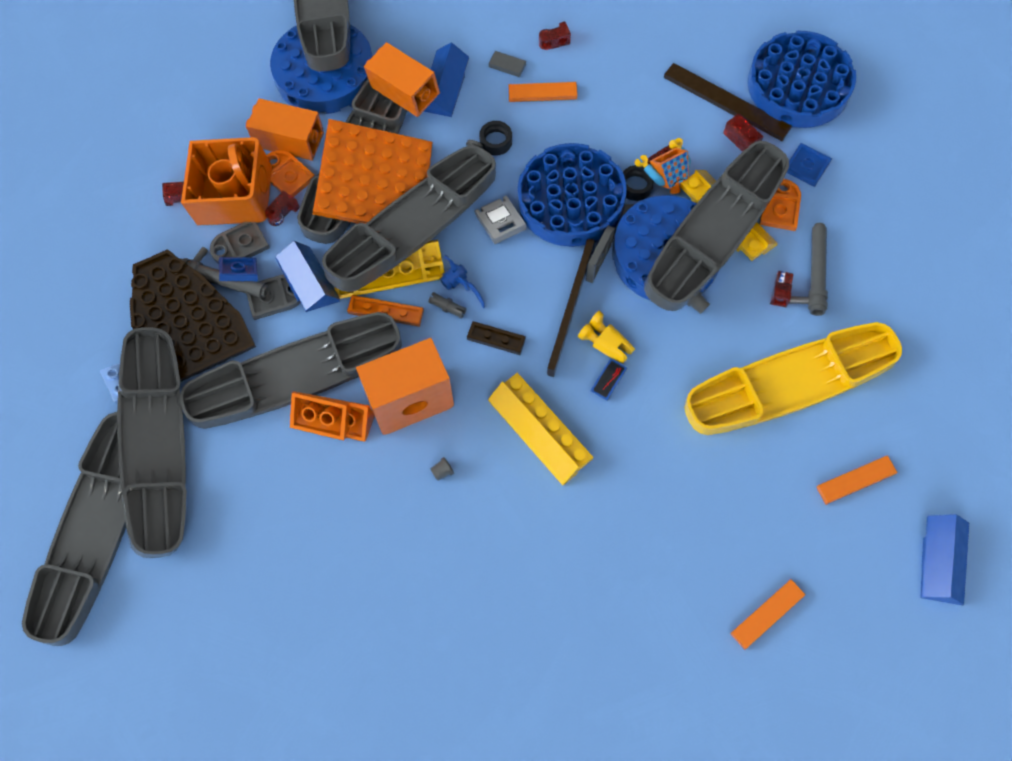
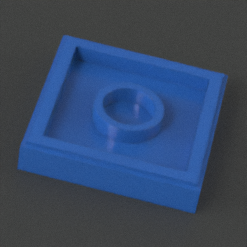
(808, 164)
(238, 269)

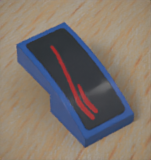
(609, 379)

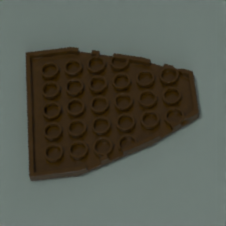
(190, 310)

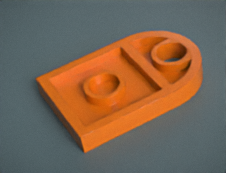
(240, 165)
(288, 173)
(783, 208)

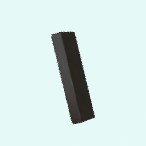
(496, 338)

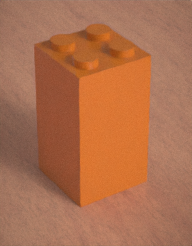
(402, 79)
(286, 128)

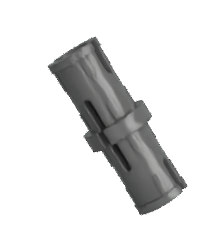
(447, 305)

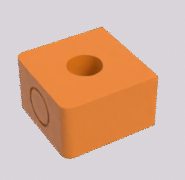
(214, 192)
(406, 386)

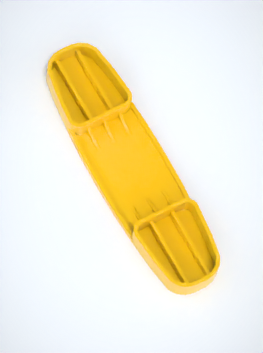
(792, 379)

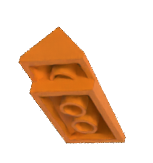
(330, 417)

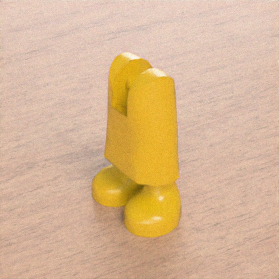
(608, 340)

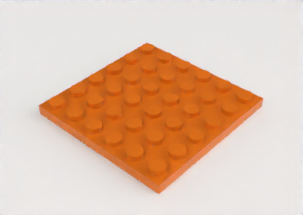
(366, 170)

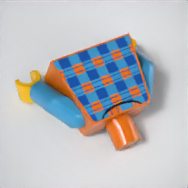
(669, 168)

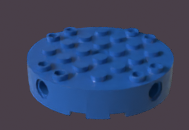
(801, 78)
(313, 89)
(571, 194)
(643, 236)

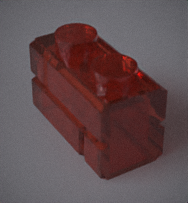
(741, 132)

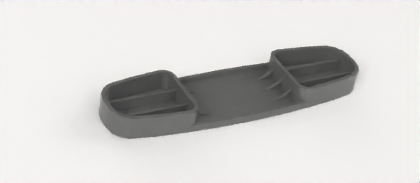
(324, 32)
(369, 110)
(410, 220)
(716, 226)
(304, 366)
(151, 443)
(82, 545)

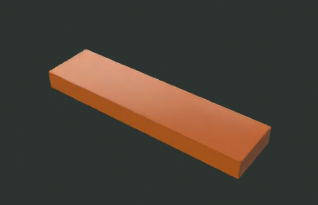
(542, 91)
(399, 312)
(856, 479)
(767, 614)

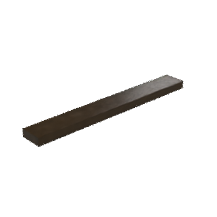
(727, 101)
(570, 308)

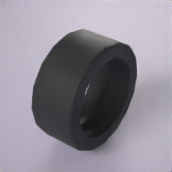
(496, 126)
(641, 194)

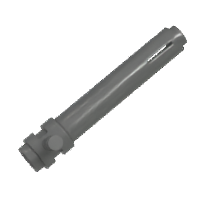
(212, 275)
(818, 294)

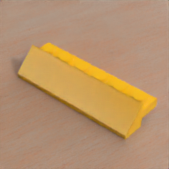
(757, 240)
(418, 268)
(540, 428)

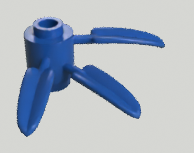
(455, 275)

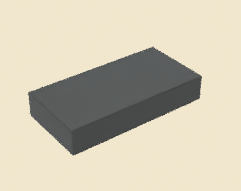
(507, 63)

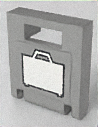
(497, 215)

